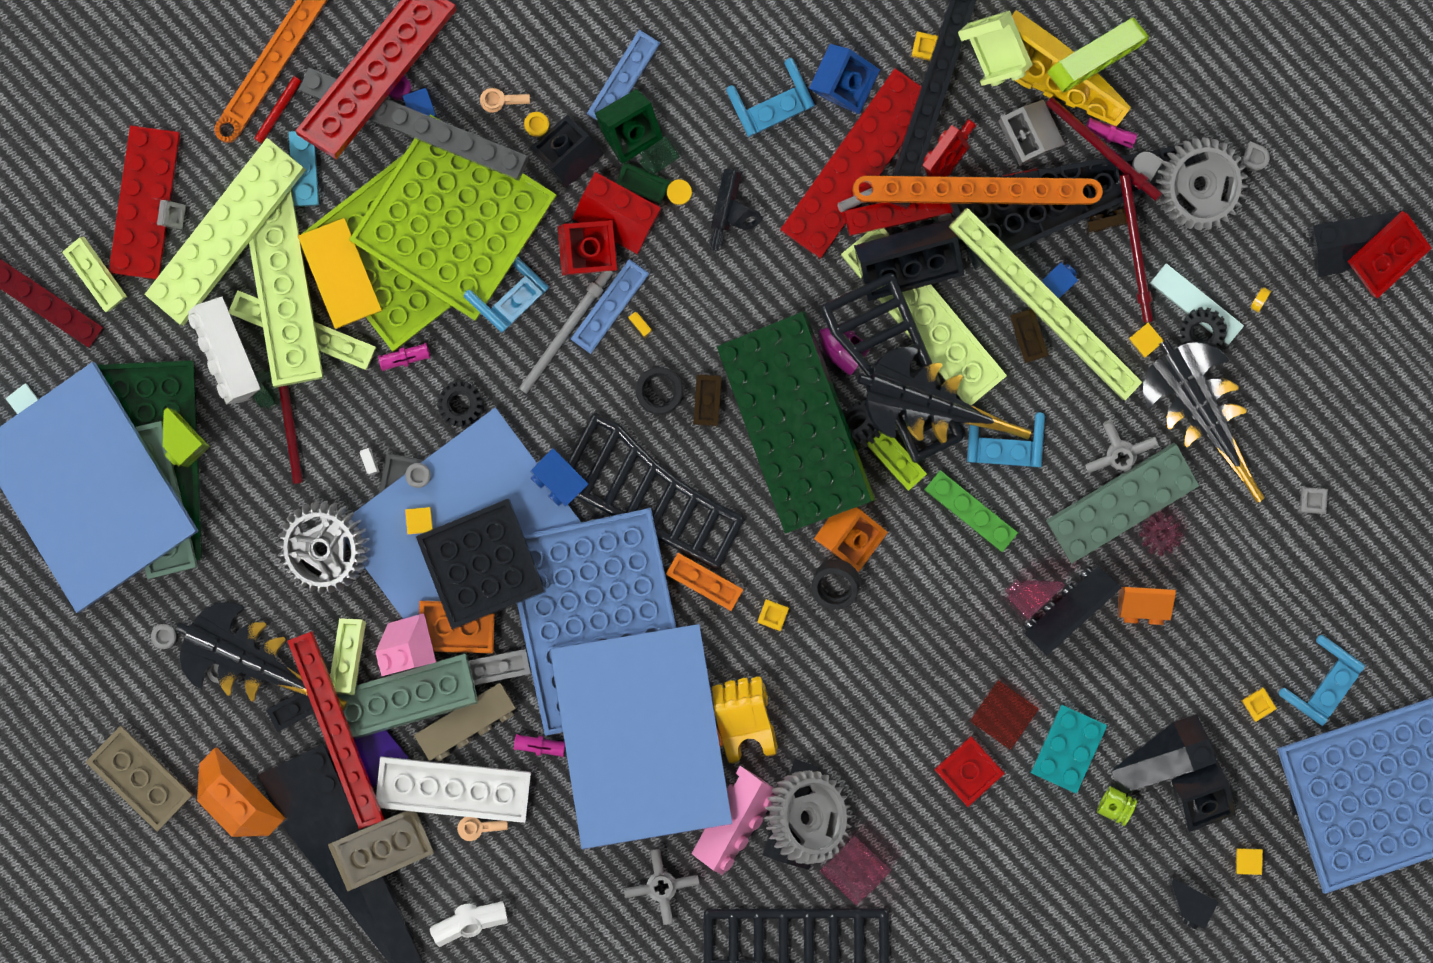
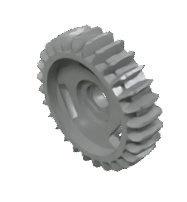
(1214, 169)
(333, 533)
(823, 807)

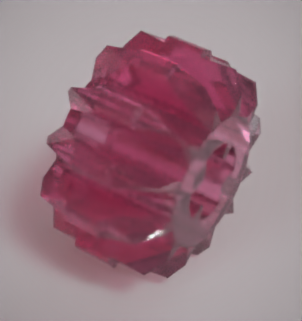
(1159, 525)

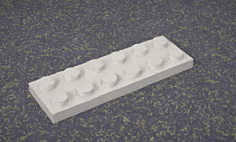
(453, 789)

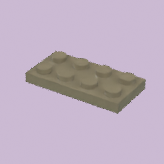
(139, 778)
(380, 849)

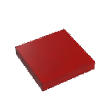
(969, 771)

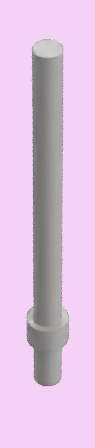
(594, 290)

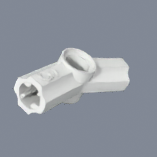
(468, 922)

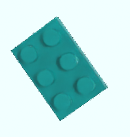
(1068, 749)

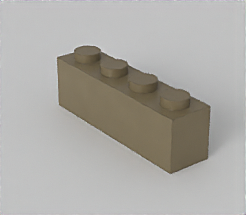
(464, 722)

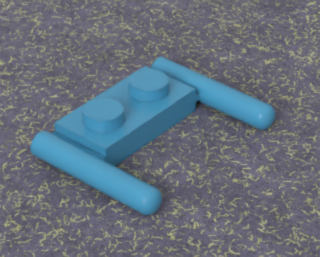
(775, 109)
(515, 301)
(1007, 451)
(1333, 686)

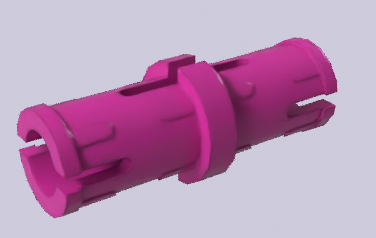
(1111, 133)
(404, 357)
(539, 745)

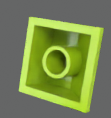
(181, 440)

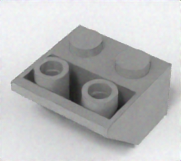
(1031, 132)

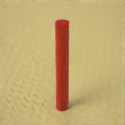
(277, 110)

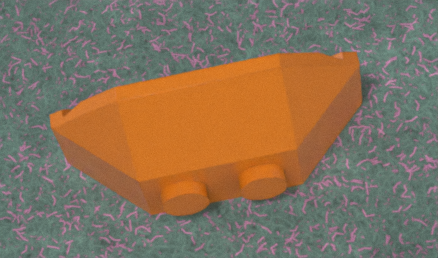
(234, 799)

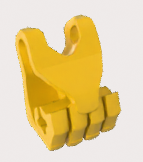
(743, 716)

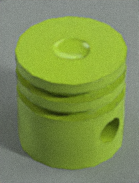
(1116, 806)

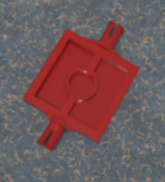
(948, 151)

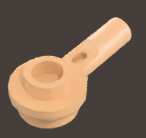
(493, 99)
(471, 828)

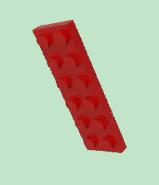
(145, 181)

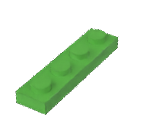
(971, 511)

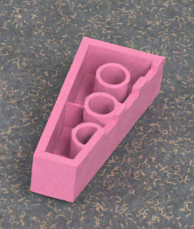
(747, 807)

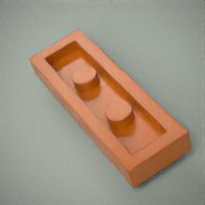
(704, 581)

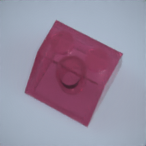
(1030, 595)
(855, 870)

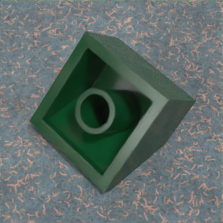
(629, 125)

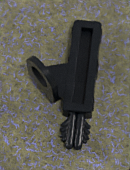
(730, 211)

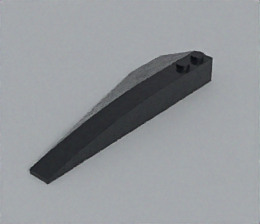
(1029, 223)
(319, 813)

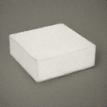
(369, 461)

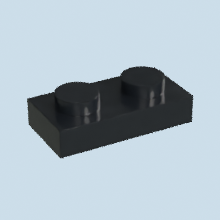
(290, 711)

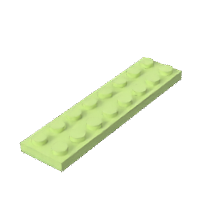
(225, 231)
(285, 298)
(943, 335)

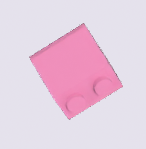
(405, 646)

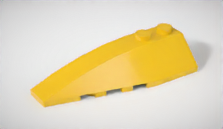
(1044, 52)

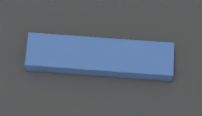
(626, 72)
(610, 306)

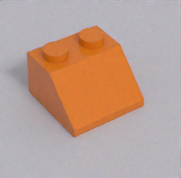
(851, 536)
(1145, 604)

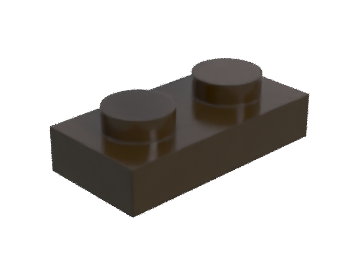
(1100, 223)
(1028, 336)
(707, 400)

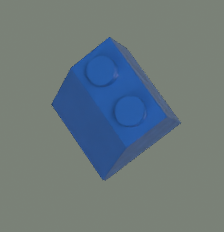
(844, 78)
(558, 478)

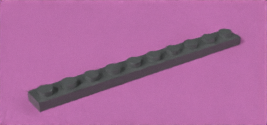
(431, 131)

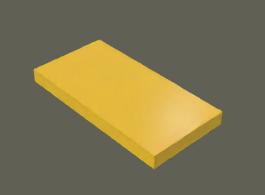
(339, 273)

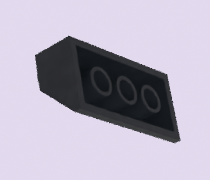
(914, 256)
(1071, 610)

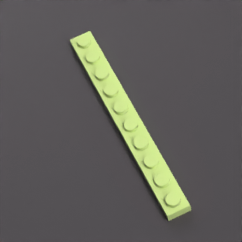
(1045, 304)

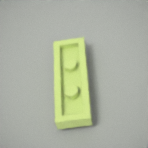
(94, 274)
(347, 655)

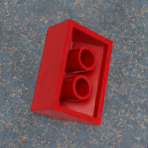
(631, 214)

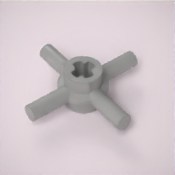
(1118, 445)
(662, 898)

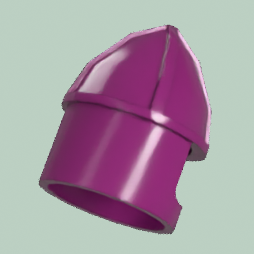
(835, 351)

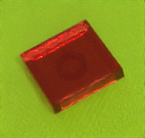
(1004, 714)

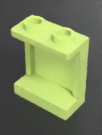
(997, 48)

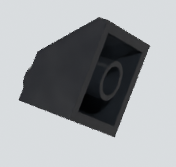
(567, 150)
(1204, 796)

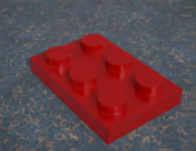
(1389, 254)

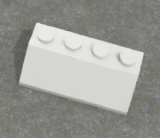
(223, 350)

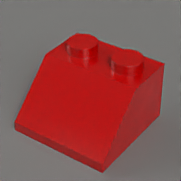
(587, 247)

